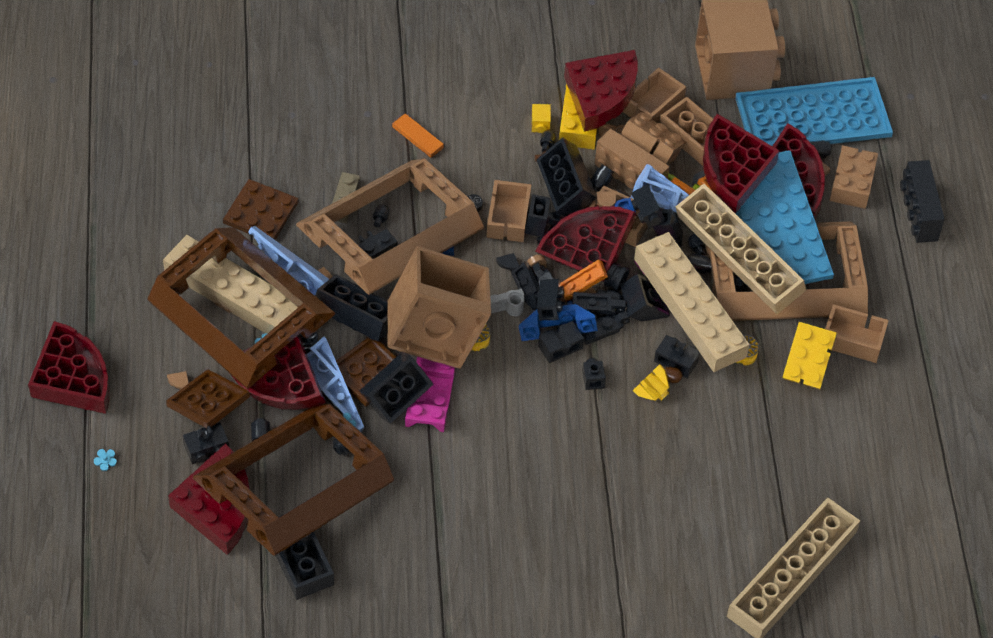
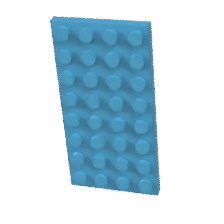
(821, 111)
(785, 222)

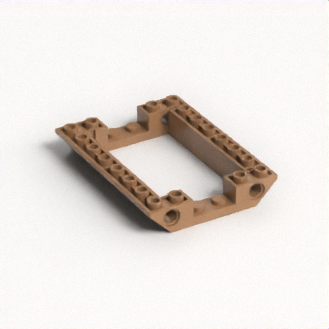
(375, 273)
(813, 302)

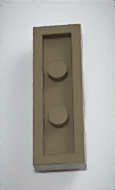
(347, 184)

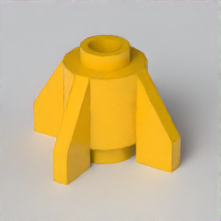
(654, 385)

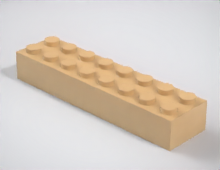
(741, 249)
(235, 289)
(691, 302)
(793, 569)

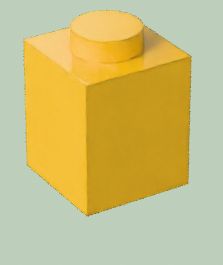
(541, 117)

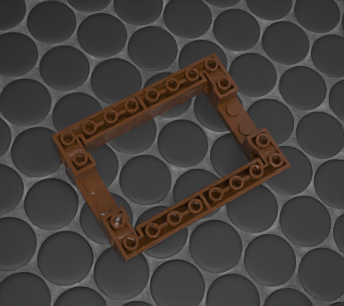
(259, 359)
(281, 532)

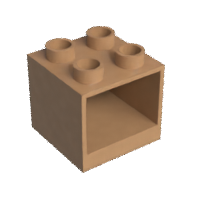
(738, 47)
(438, 307)

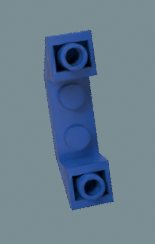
(585, 321)

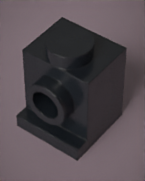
(593, 374)

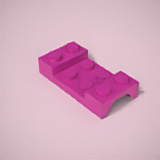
(434, 403)

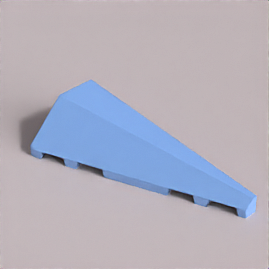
(664, 191)
(292, 264)
(332, 381)

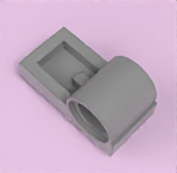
(506, 302)

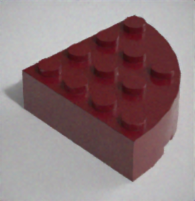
(601, 86)
(735, 161)
(807, 163)
(588, 236)
(70, 371)
(290, 382)
(217, 522)

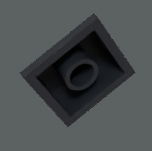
(643, 300)

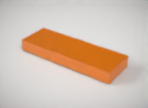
(418, 135)
(584, 279)

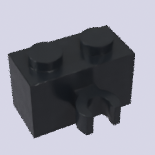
(539, 216)
(377, 244)
(677, 355)
(204, 442)

